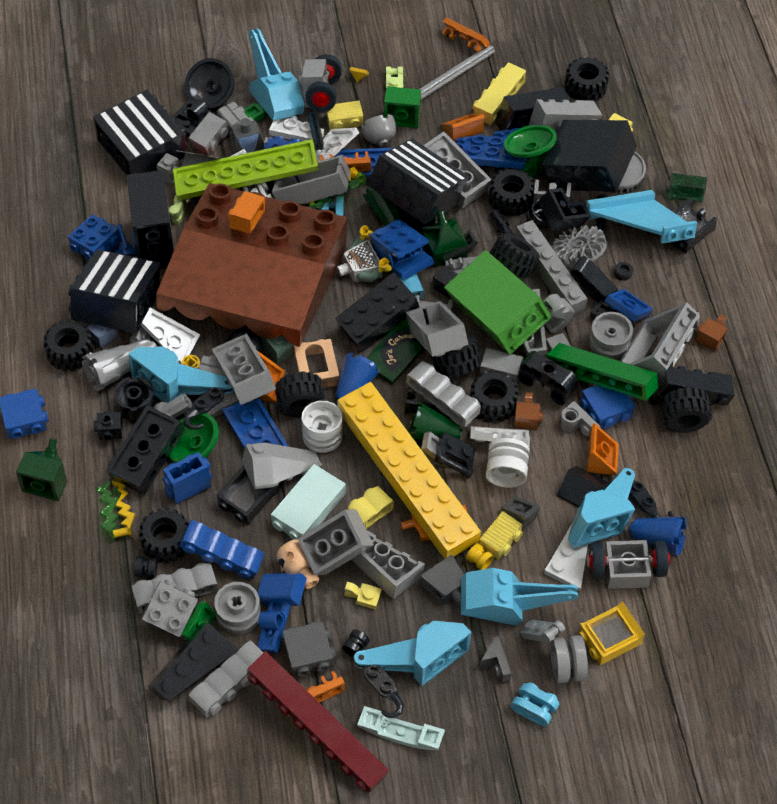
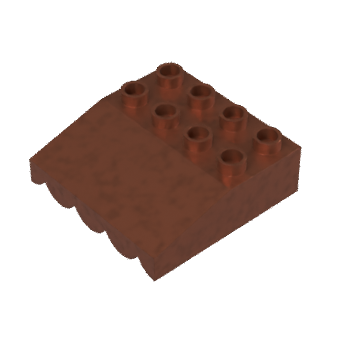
(257, 278)

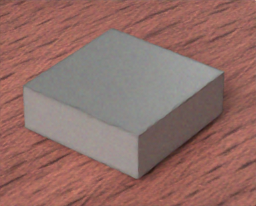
(553, 341)

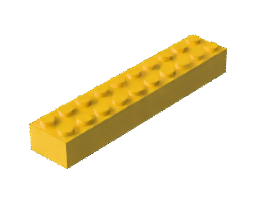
(409, 471)

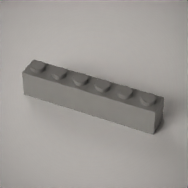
(552, 269)

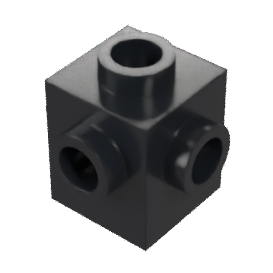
(109, 425)

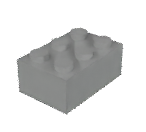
(335, 542)

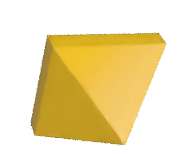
(358, 74)

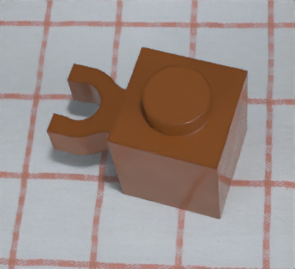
(712, 333)
(527, 414)

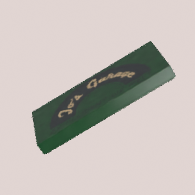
(396, 352)

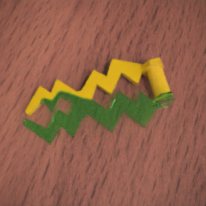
(358, 178)
(109, 524)

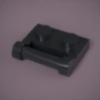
(456, 450)

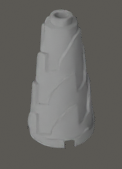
(110, 364)

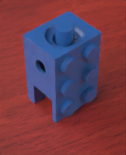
(402, 248)

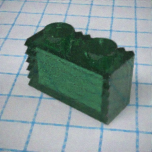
(686, 187)

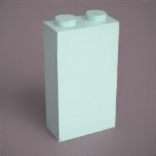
(308, 503)

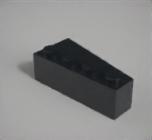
(517, 109)
(716, 385)
(193, 660)

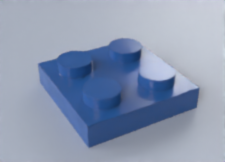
(628, 305)

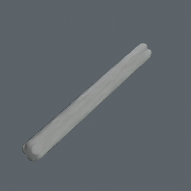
(456, 71)

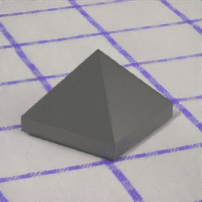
(471, 239)

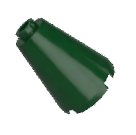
(382, 207)
(431, 421)

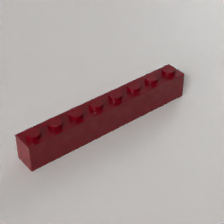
(317, 722)

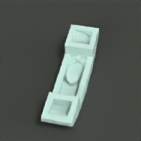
(399, 731)

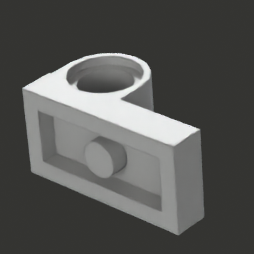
(579, 419)

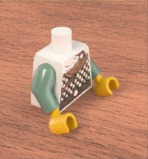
(361, 260)

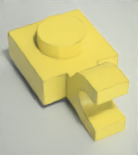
(366, 595)

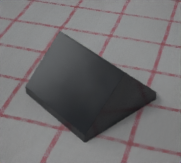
(578, 484)

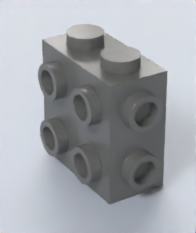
(308, 648)

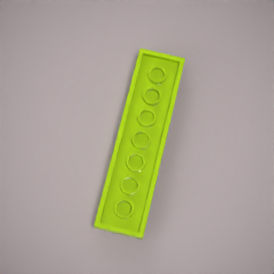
(246, 169)

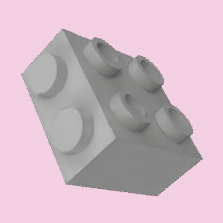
(170, 607)

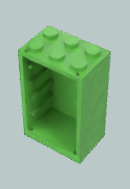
(498, 302)

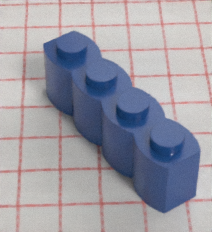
(219, 548)

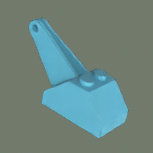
(274, 91)
(501, 597)

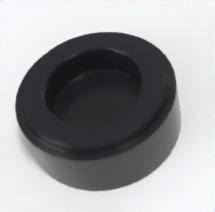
(623, 271)

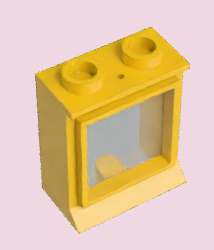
(611, 634)

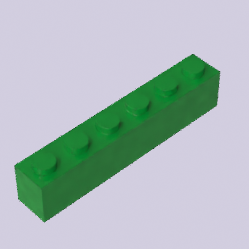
(605, 371)

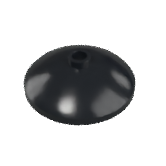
(203, 76)

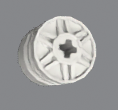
(322, 426)
(507, 462)

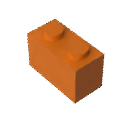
(246, 212)

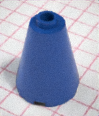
(355, 374)
(661, 528)

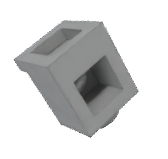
(167, 165)

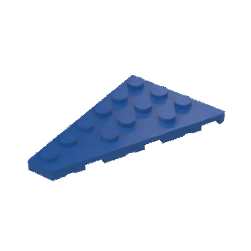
(490, 150)

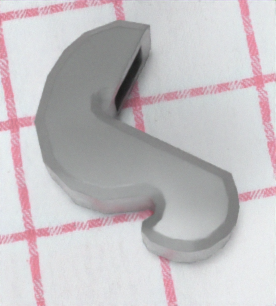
(561, 313)

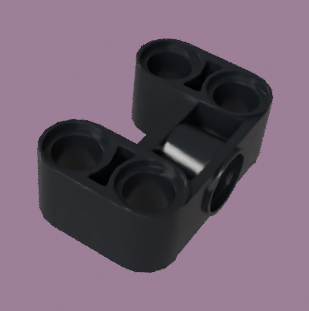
(558, 379)

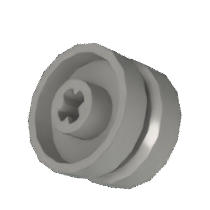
(611, 335)
(237, 608)
(569, 659)

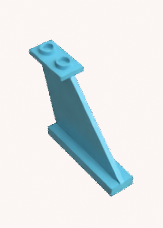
(643, 213)

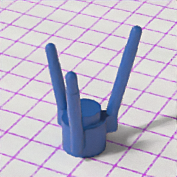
(126, 248)

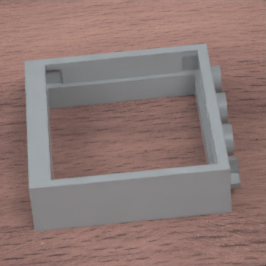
(676, 323)

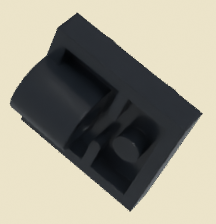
(191, 115)

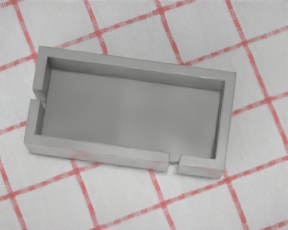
(328, 181)
(443, 332)

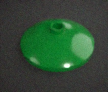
(530, 141)
(198, 440)

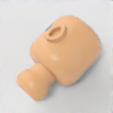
(294, 561)

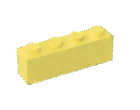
(506, 83)

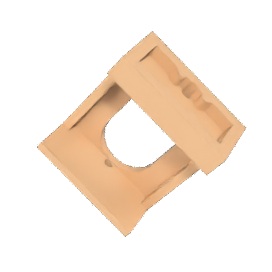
(329, 378)

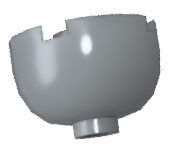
(379, 130)

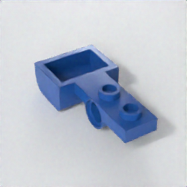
(279, 593)

